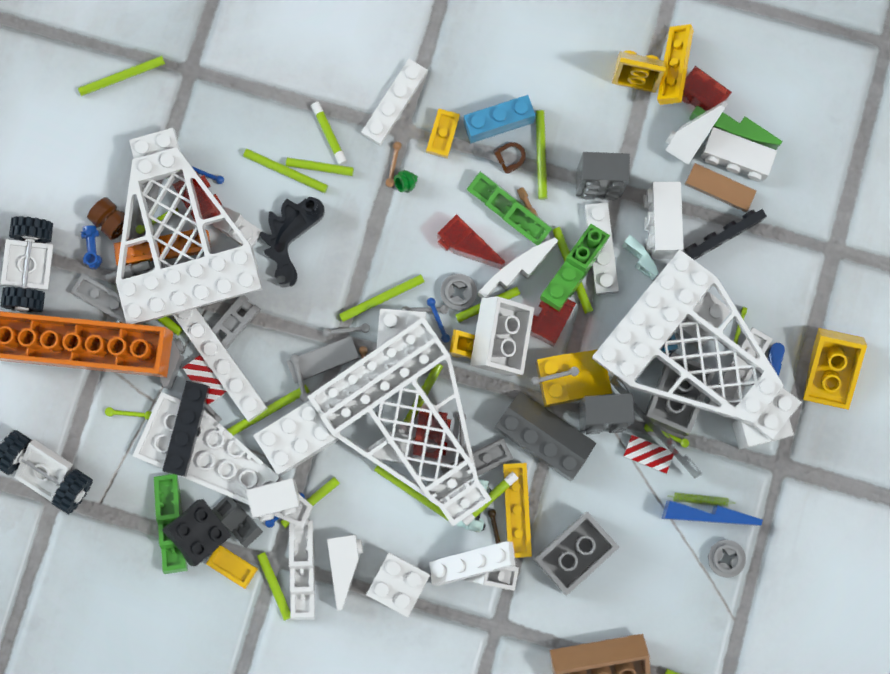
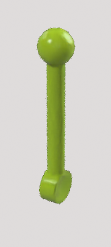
(141, 229)
(738, 330)
(110, 412)
(684, 442)

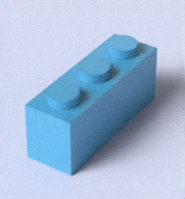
(499, 119)

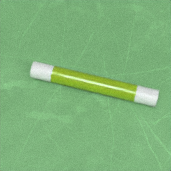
(329, 134)
(494, 494)

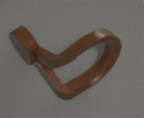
(497, 152)

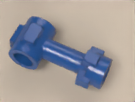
(91, 258)

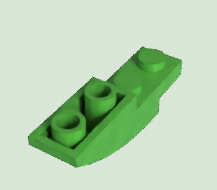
(575, 267)

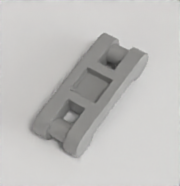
(233, 323)

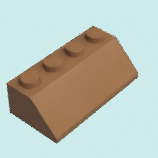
(609, 656)

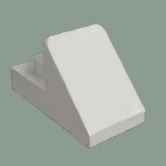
(249, 231)

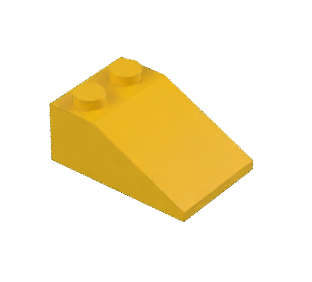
(638, 71)
(834, 368)
(590, 381)

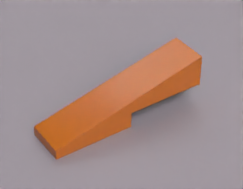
(142, 252)

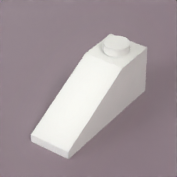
(691, 135)
(344, 560)

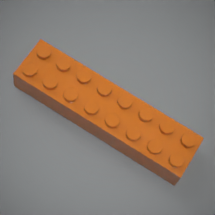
(85, 344)

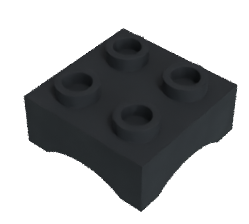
(197, 532)

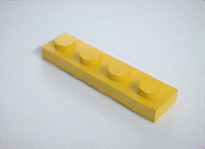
(676, 64)
(518, 510)

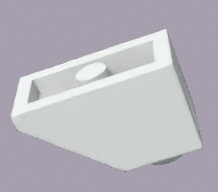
(387, 452)
(502, 578)

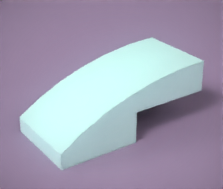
(645, 263)

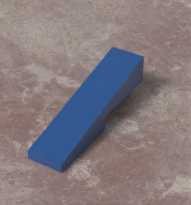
(719, 514)

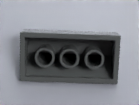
(545, 436)

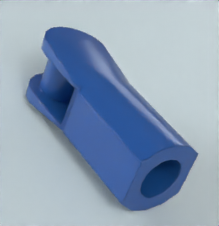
(775, 356)

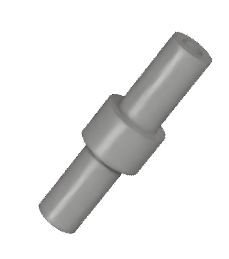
(130, 270)

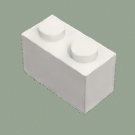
(274, 499)

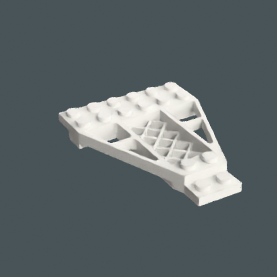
(187, 283)
(658, 317)
(377, 379)

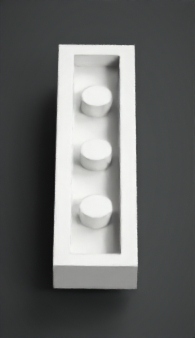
(394, 102)
(604, 266)
(730, 377)
(472, 563)

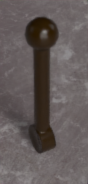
(492, 513)

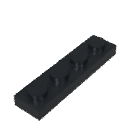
(730, 231)
(186, 428)

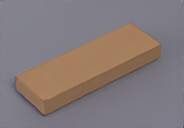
(720, 187)

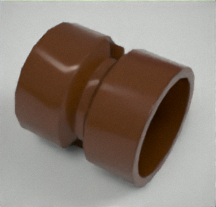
(105, 215)

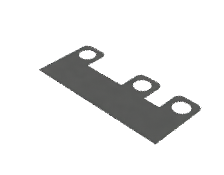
(656, 429)

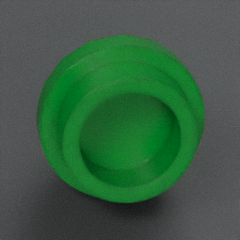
(405, 181)

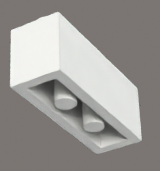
(738, 154)

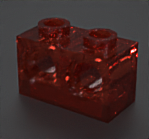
(435, 436)

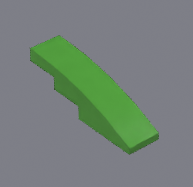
(745, 129)
(509, 208)
(168, 508)

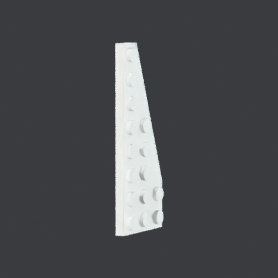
(217, 458)

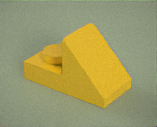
(461, 344)

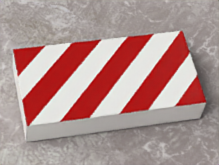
(201, 373)
(648, 454)

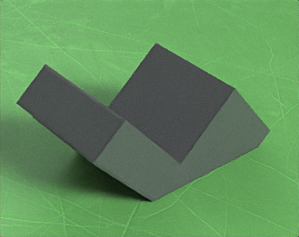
(237, 521)

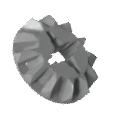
(459, 281)
(736, 563)

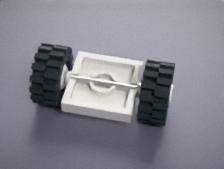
(27, 264)
(43, 471)

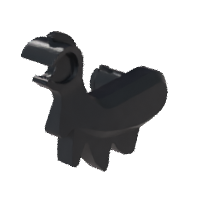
(294, 222)

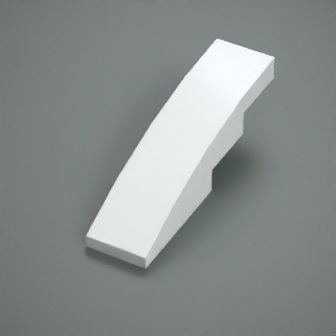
(524, 265)
(302, 571)

